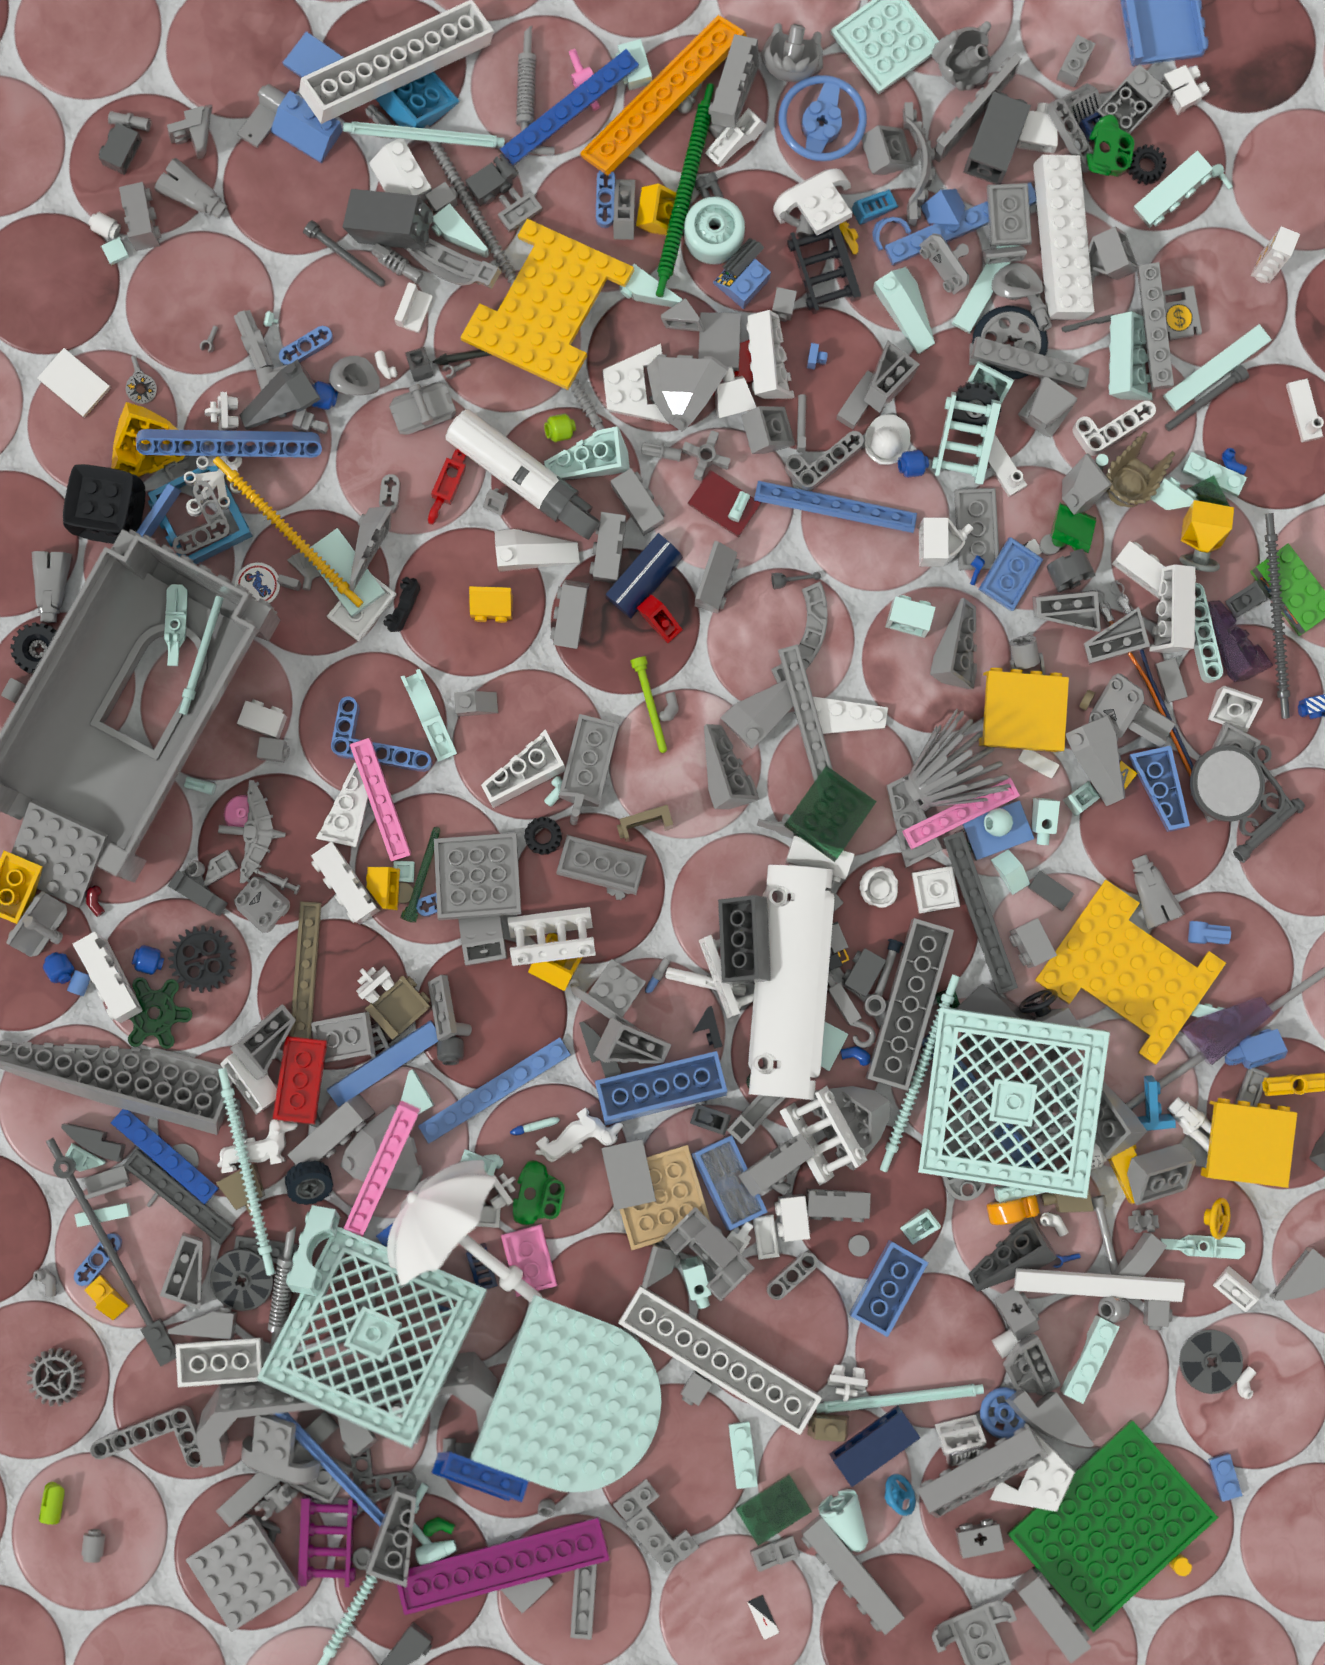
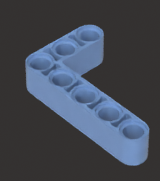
(392, 751)

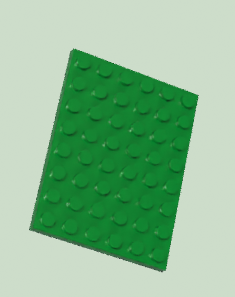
(1114, 1527)

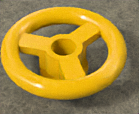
(1215, 1218)

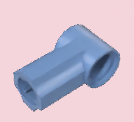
(1203, 932)

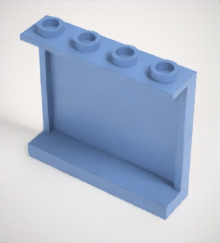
(1163, 30)

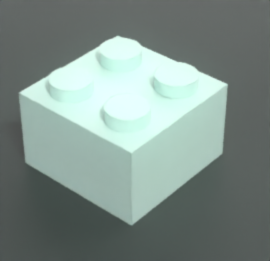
(910, 616)

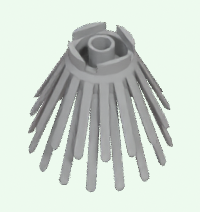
(936, 780)

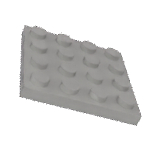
(63, 848)
(477, 876)
(242, 1573)

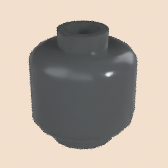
(450, 1050)

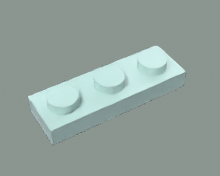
(1203, 468)
(742, 1455)

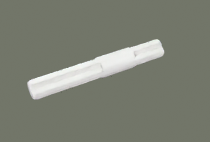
(699, 980)

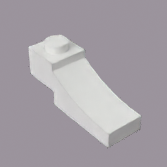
(731, 140)

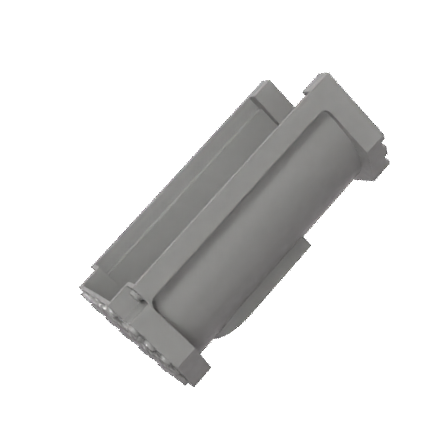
(57, 732)

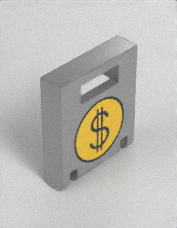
(1182, 314)

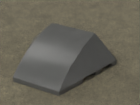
(988, 1001)

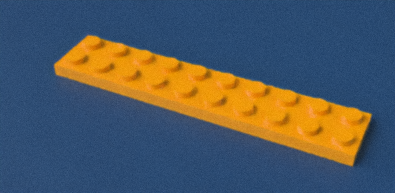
(661, 96)

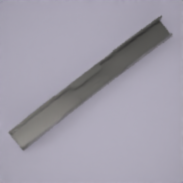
(1075, 326)

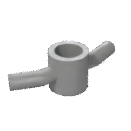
(803, 227)

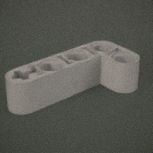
(827, 459)

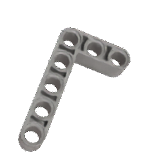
(153, 1431)

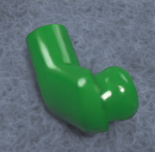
(437, 1524)

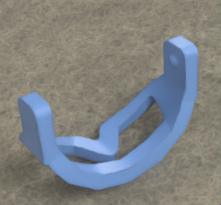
(878, 226)

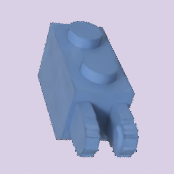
(1258, 1050)

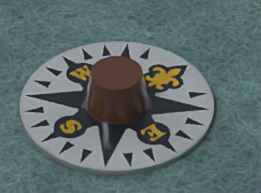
(141, 388)

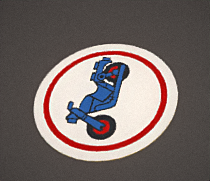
(259, 580)

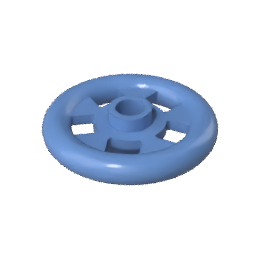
(989, 1422)

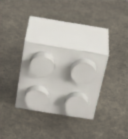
(793, 1217)

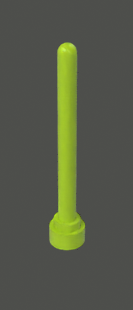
(639, 665)

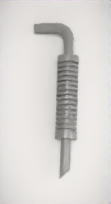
(526, 90)
(282, 1293)

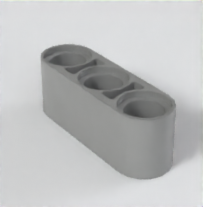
(802, 1272)

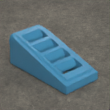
(862, 212)

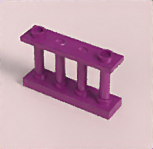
(308, 1551)

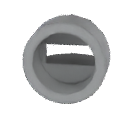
(195, 868)
(546, 1507)

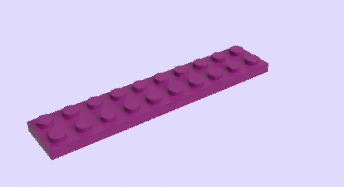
(504, 1565)

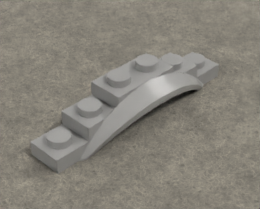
(926, 155)
(454, 266)

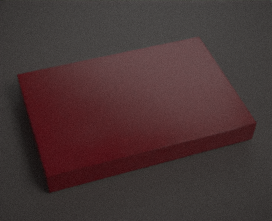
(716, 499)

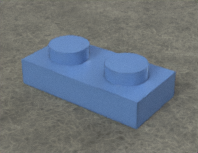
(1225, 1477)

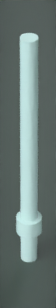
(189, 693)

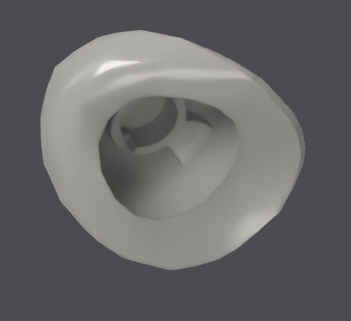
(1016, 282)
(354, 376)

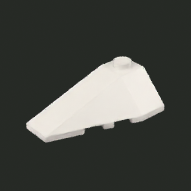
(529, 550)

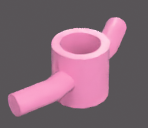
(581, 74)

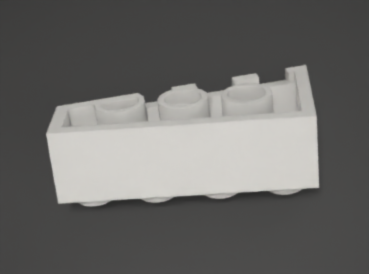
(768, 357)

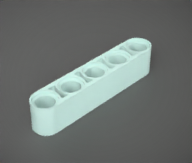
(1209, 642)

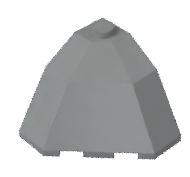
(683, 386)
(865, 1114)
(365, 1145)

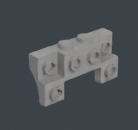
(713, 1249)
(649, 1530)

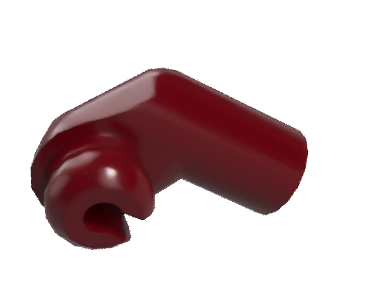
(92, 900)

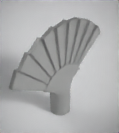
(305, 568)

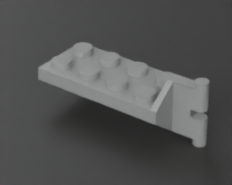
(588, 763)

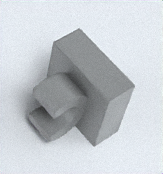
(495, 501)

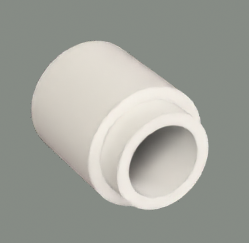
(104, 225)

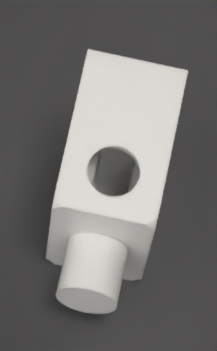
(1039, 131)
(733, 395)

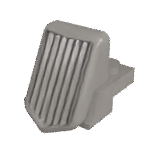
(194, 127)

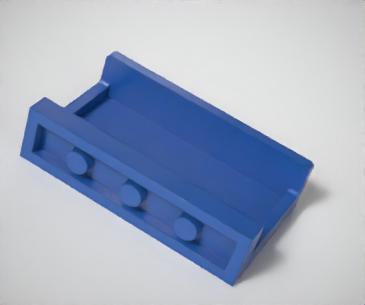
(479, 1476)

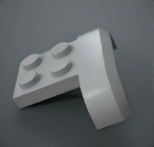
(274, 1451)
(977, 1633)

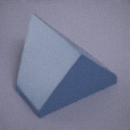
(944, 208)

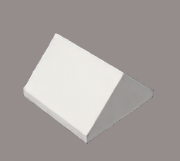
(1234, 708)

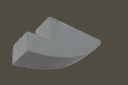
(1303, 1278)
(1049, 1417)

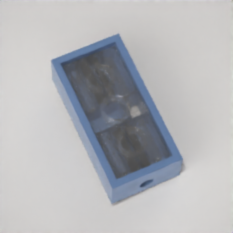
(720, 1170)

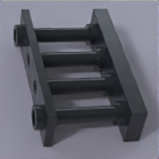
(844, 270)

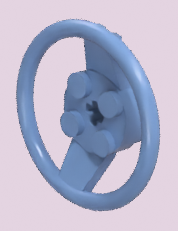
(824, 110)

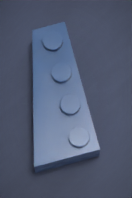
(1161, 781)

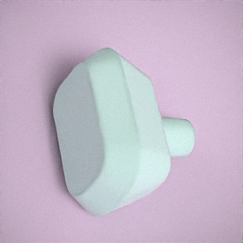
(269, 318)

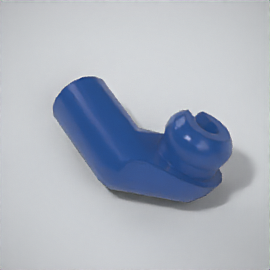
(858, 1053)

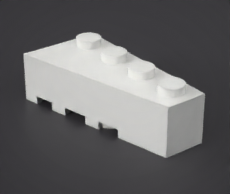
(1176, 610)
(345, 883)

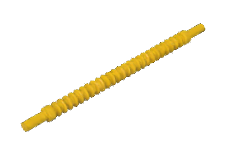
(233, 477)

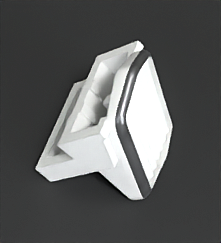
(960, 1439)

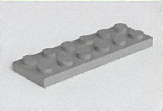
(973, 110)

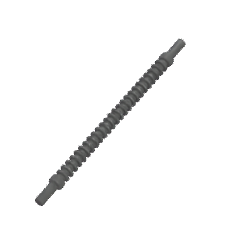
(1271, 539)

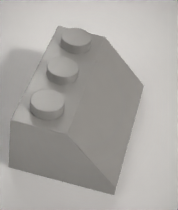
(716, 578)
(1160, 1173)

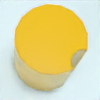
(1181, 1565)

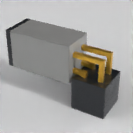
(837, 944)

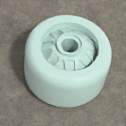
(709, 244)

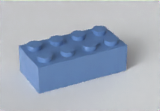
(888, 1288)

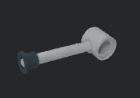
(894, 948)

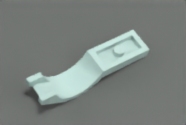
(429, 715)

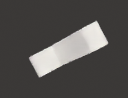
(1117, 426)

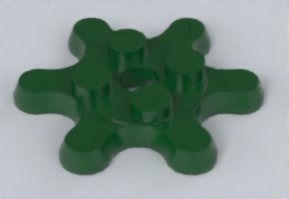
(168, 1014)

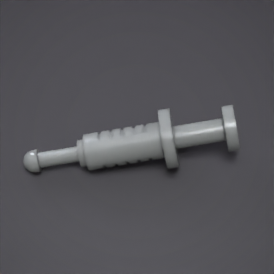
(283, 883)

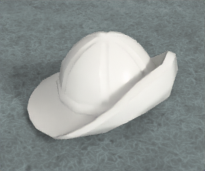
(887, 439)

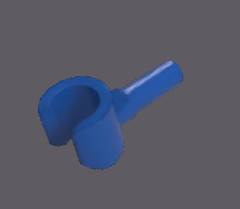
(977, 563)
(1066, 1259)

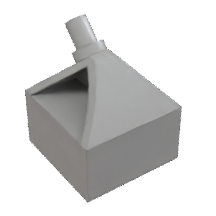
(1111, 255)

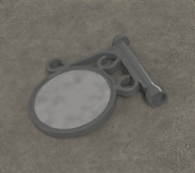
(1231, 786)

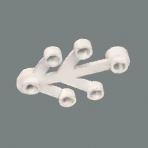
(215, 479)

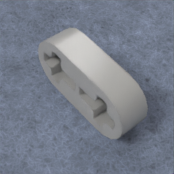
(395, 493)

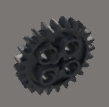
(206, 977)

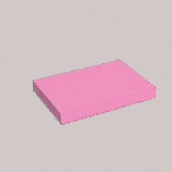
(530, 1253)

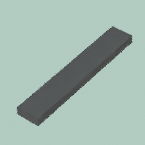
(178, 1196)

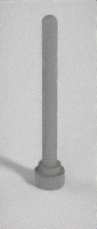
(1099, 1205)

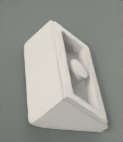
(1237, 1289)

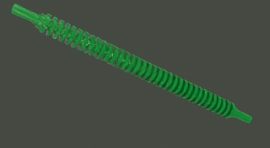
(684, 191)

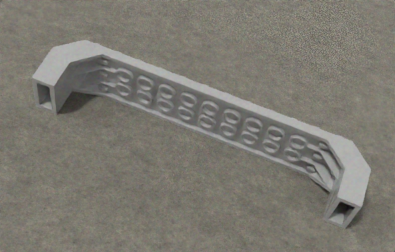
(467, 1380)

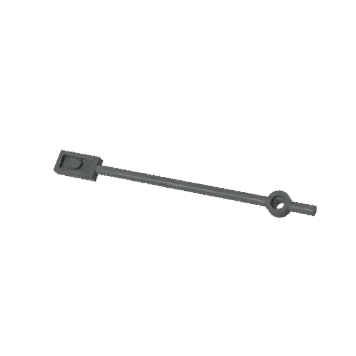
(154, 1331)

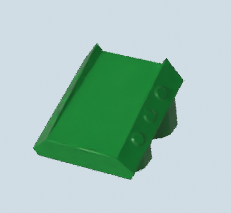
(1072, 529)

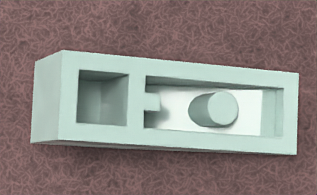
(456, 231)
(643, 288)

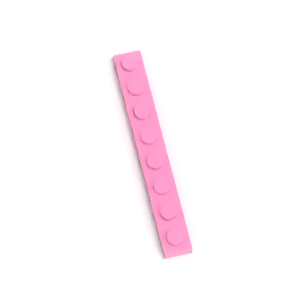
(382, 1168)

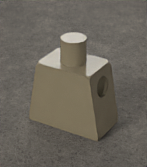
(234, 1190)
(1068, 1203)
(828, 1427)

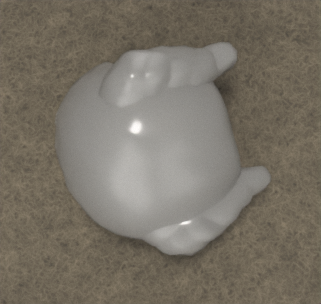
(790, 56)
(964, 56)

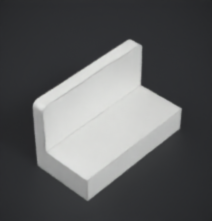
(413, 308)

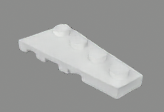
(845, 716)
(348, 812)

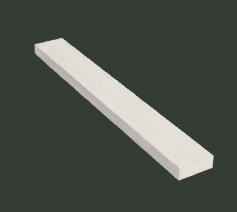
(1099, 1285)

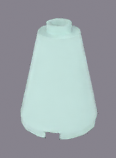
(845, 1519)

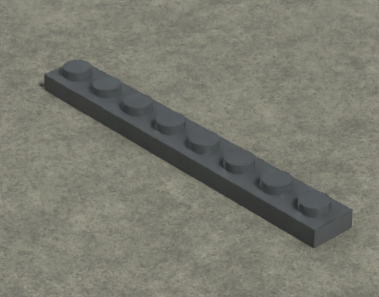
(980, 912)

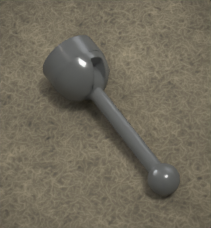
(779, 580)

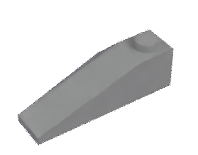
(1116, 1124)

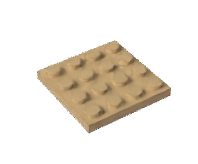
(676, 1195)

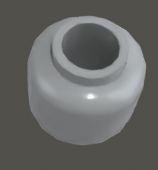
(1113, 1309)

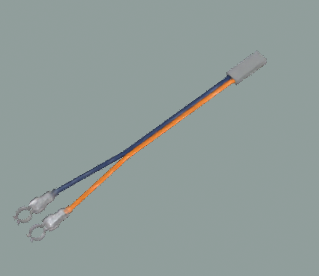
(1124, 603)

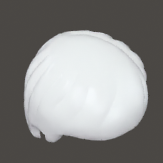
(879, 887)

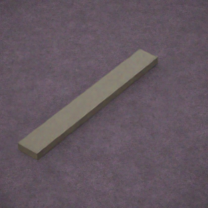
(305, 969)

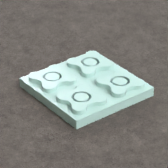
(885, 41)

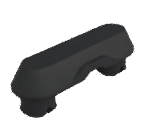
(397, 620)

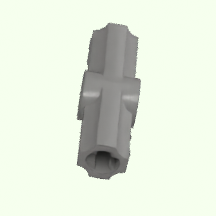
(253, 339)

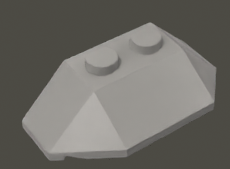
(1030, 1367)

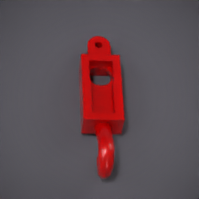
(446, 486)

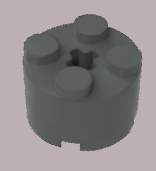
(1070, 570)

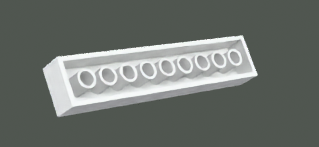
(395, 61)
(720, 1359)

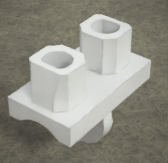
(224, 404)
(380, 977)
(502, 1198)
(838, 1379)

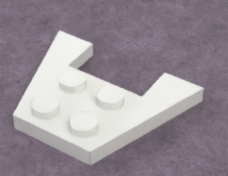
(626, 387)
(1043, 1482)

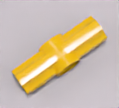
(1284, 1084)

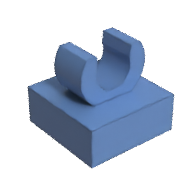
(816, 357)

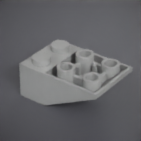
(1134, 99)
(482, 940)

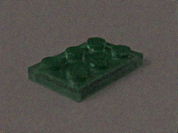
(773, 1509)

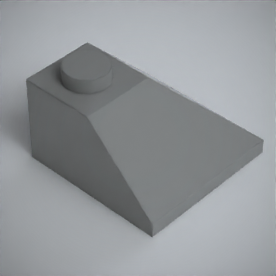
(1084, 485)
(659, 1265)

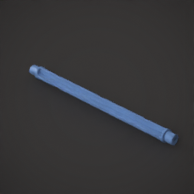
(335, 1471)

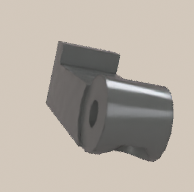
(197, 893)

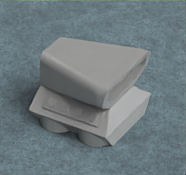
(1047, 407)

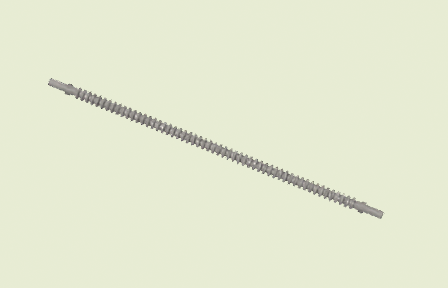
(596, 422)

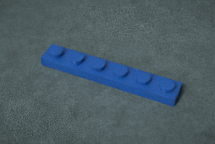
(165, 1155)

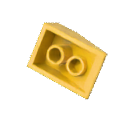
(17, 885)

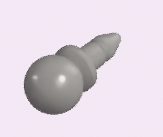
(686, 105)

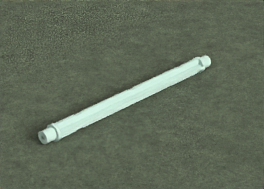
(423, 134)
(900, 1398)

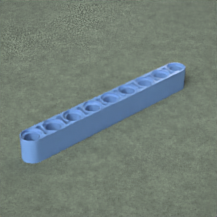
(220, 437)

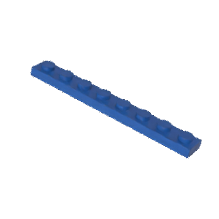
(569, 107)

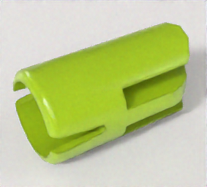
(51, 1504)

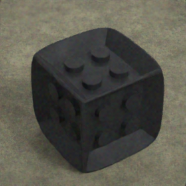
(102, 502)

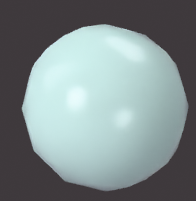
(998, 822)

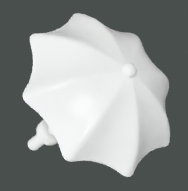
(439, 1218)

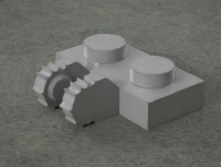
(518, 212)

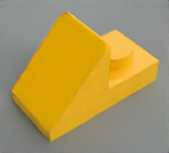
(106, 1298)

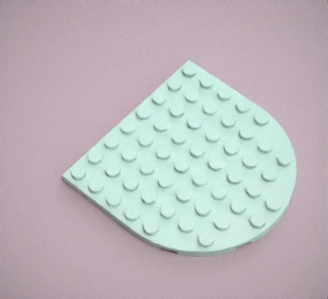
(571, 1402)

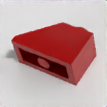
(659, 618)

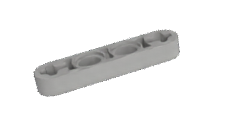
(1075, 131)

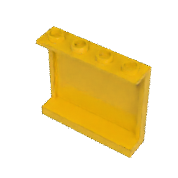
(1025, 710)
(1250, 1143)

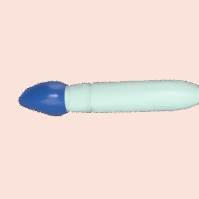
(519, 1130)

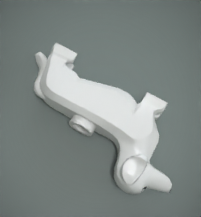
(577, 1133)
(259, 1150)

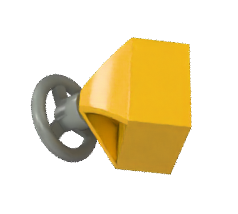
(1206, 530)

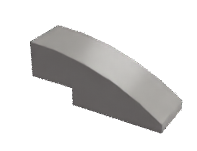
(855, 404)
(1142, 1257)

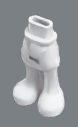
(1190, 1121)

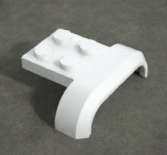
(817, 200)

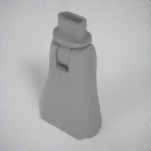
(188, 189)
(50, 580)
(1155, 896)

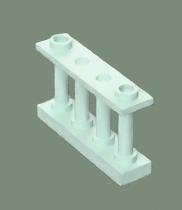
(986, 431)

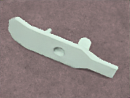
(175, 612)
(1223, 1248)

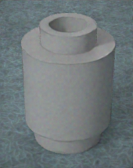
(93, 1546)

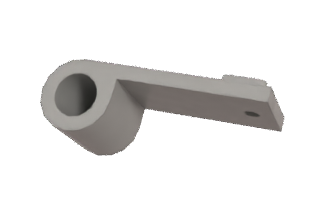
(262, 118)

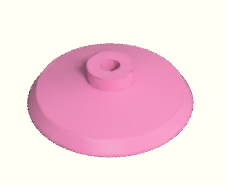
(237, 811)

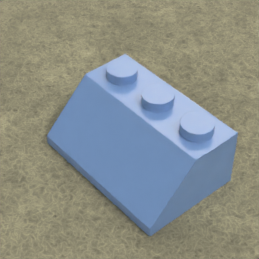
(302, 129)

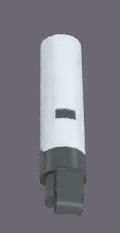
(521, 472)

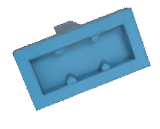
(1153, 1120)

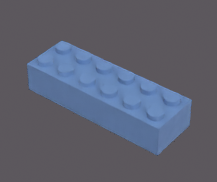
(661, 1088)

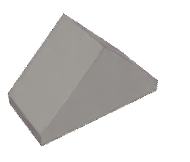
(682, 317)

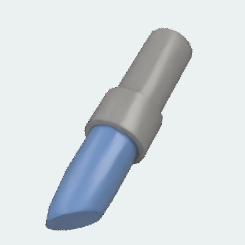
(657, 975)

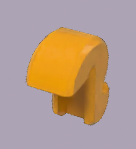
(1012, 1210)

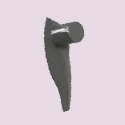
(269, 1526)

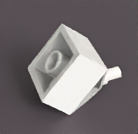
(940, 541)

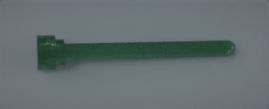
(410, 912)

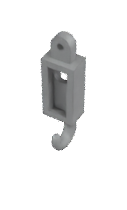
(849, 1012)

